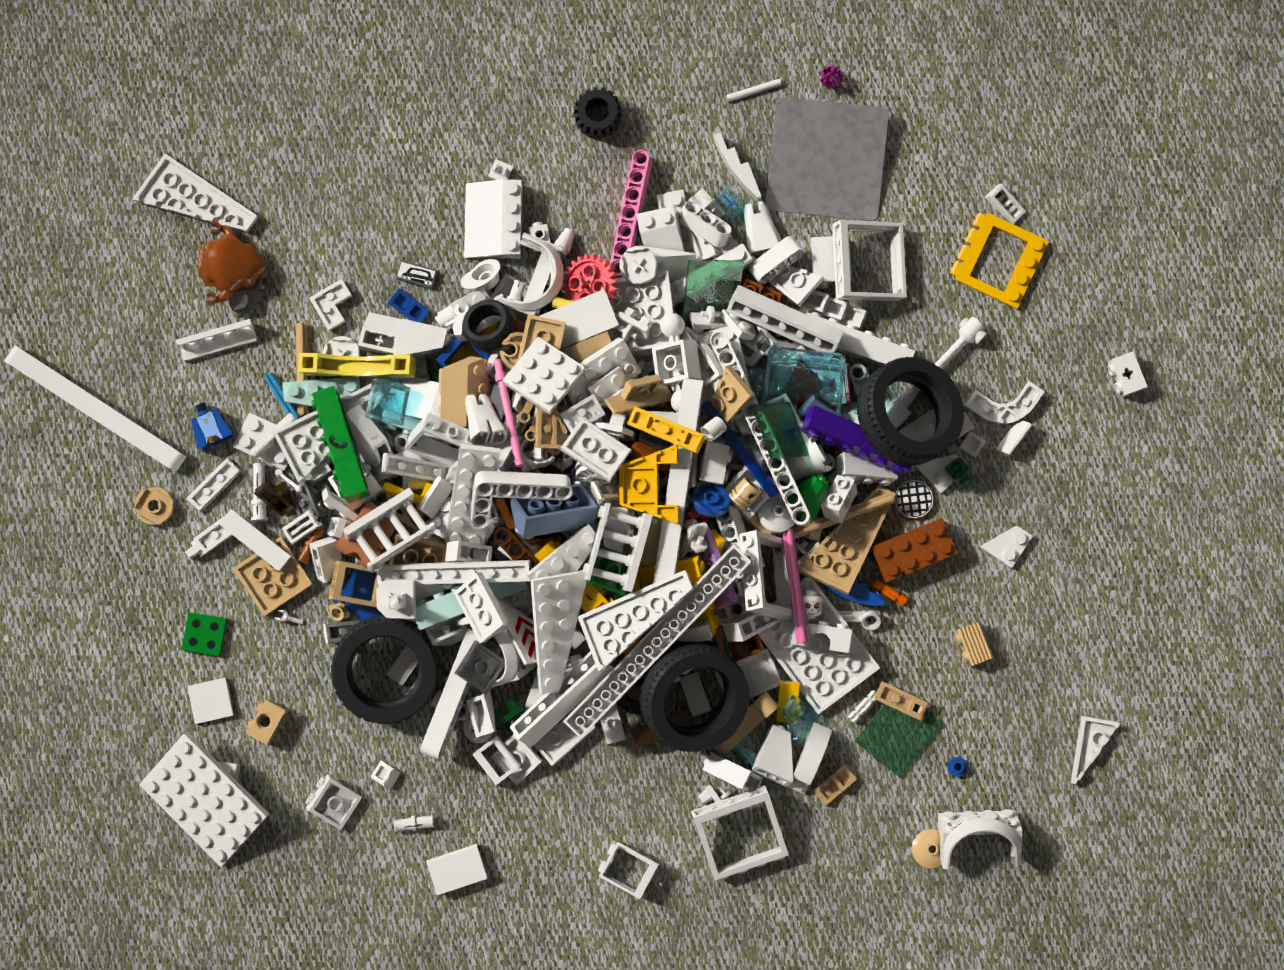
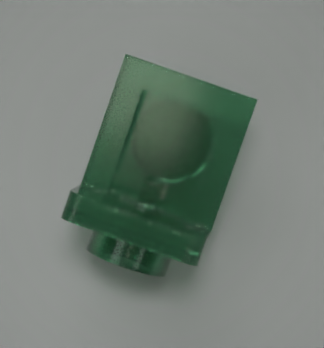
(960, 473)

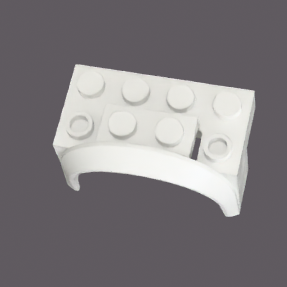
(536, 297)
(613, 355)
(514, 665)
(958, 825)

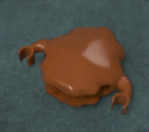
(228, 264)

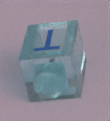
(729, 202)

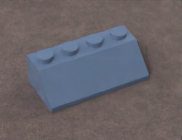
(543, 517)

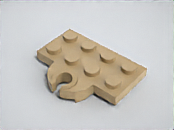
(545, 328)

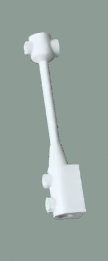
(971, 332)

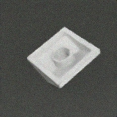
(523, 754)

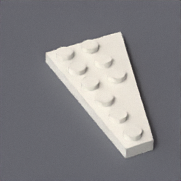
(184, 192)
(302, 438)
(555, 615)
(622, 621)

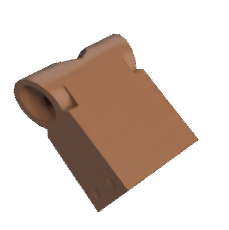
(352, 547)

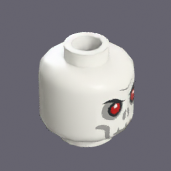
(812, 604)

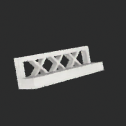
(217, 340)

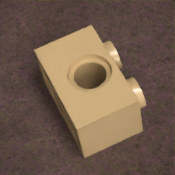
(275, 713)

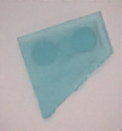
(799, 718)

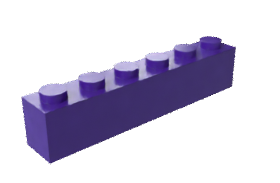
(847, 436)

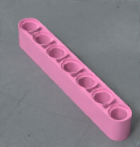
(631, 206)

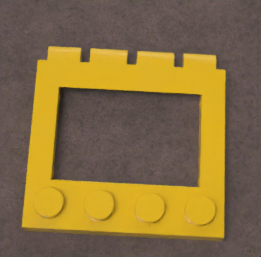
(1023, 272)

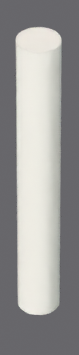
(753, 90)

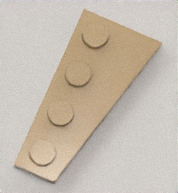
(730, 395)

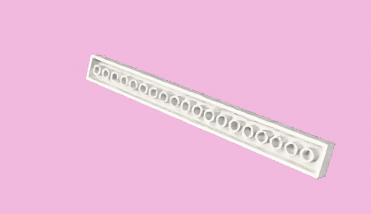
(657, 641)

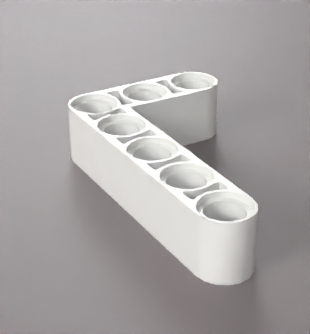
(511, 485)

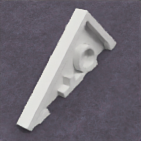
(1091, 738)

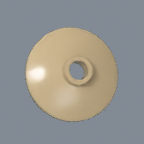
(921, 846)

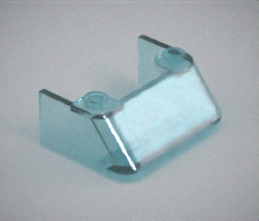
(826, 365)

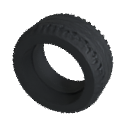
(477, 314)

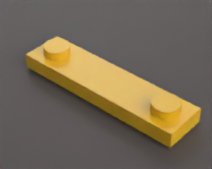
(666, 430)

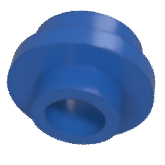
(951, 769)

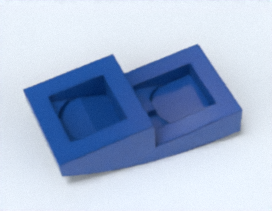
(408, 306)

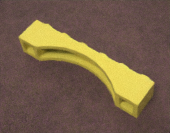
(350, 366)

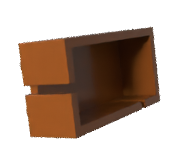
(913, 550)

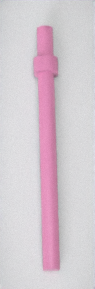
(499, 376)

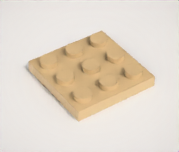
(269, 586)

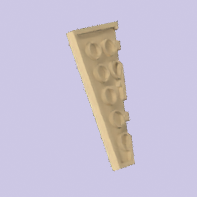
(845, 548)

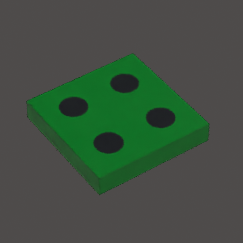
(204, 634)

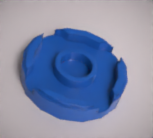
(711, 500)

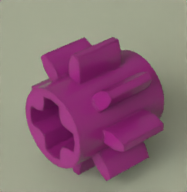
(831, 77)

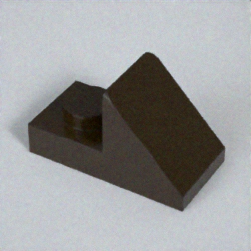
(276, 497)

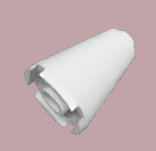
(810, 465)

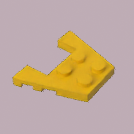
(641, 484)

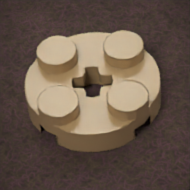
(143, 507)

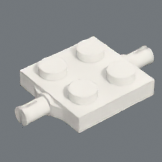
(469, 300)

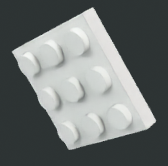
(543, 375)

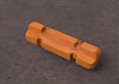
(889, 592)

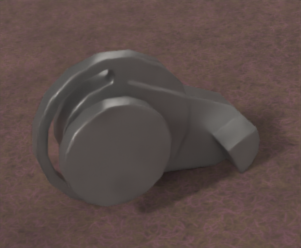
(246, 298)

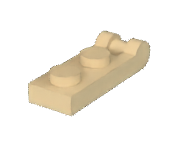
(901, 701)

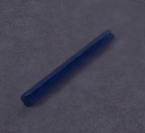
(742, 452)

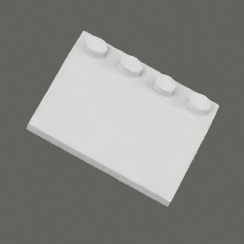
(494, 219)

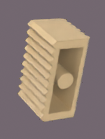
(974, 644)

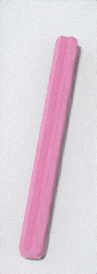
(794, 587)

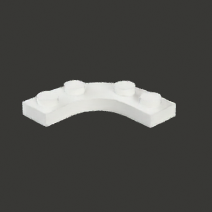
(1007, 412)

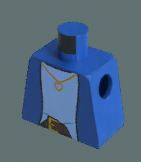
(209, 427)

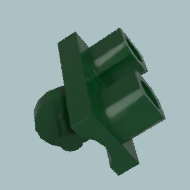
(515, 709)

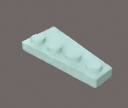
(301, 391)

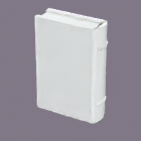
(457, 869)

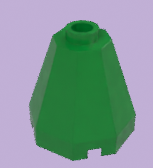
(813, 493)

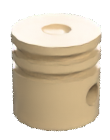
(745, 493)

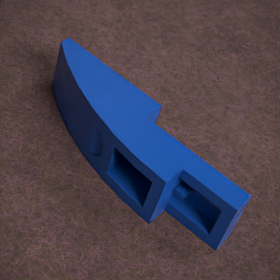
(860, 595)

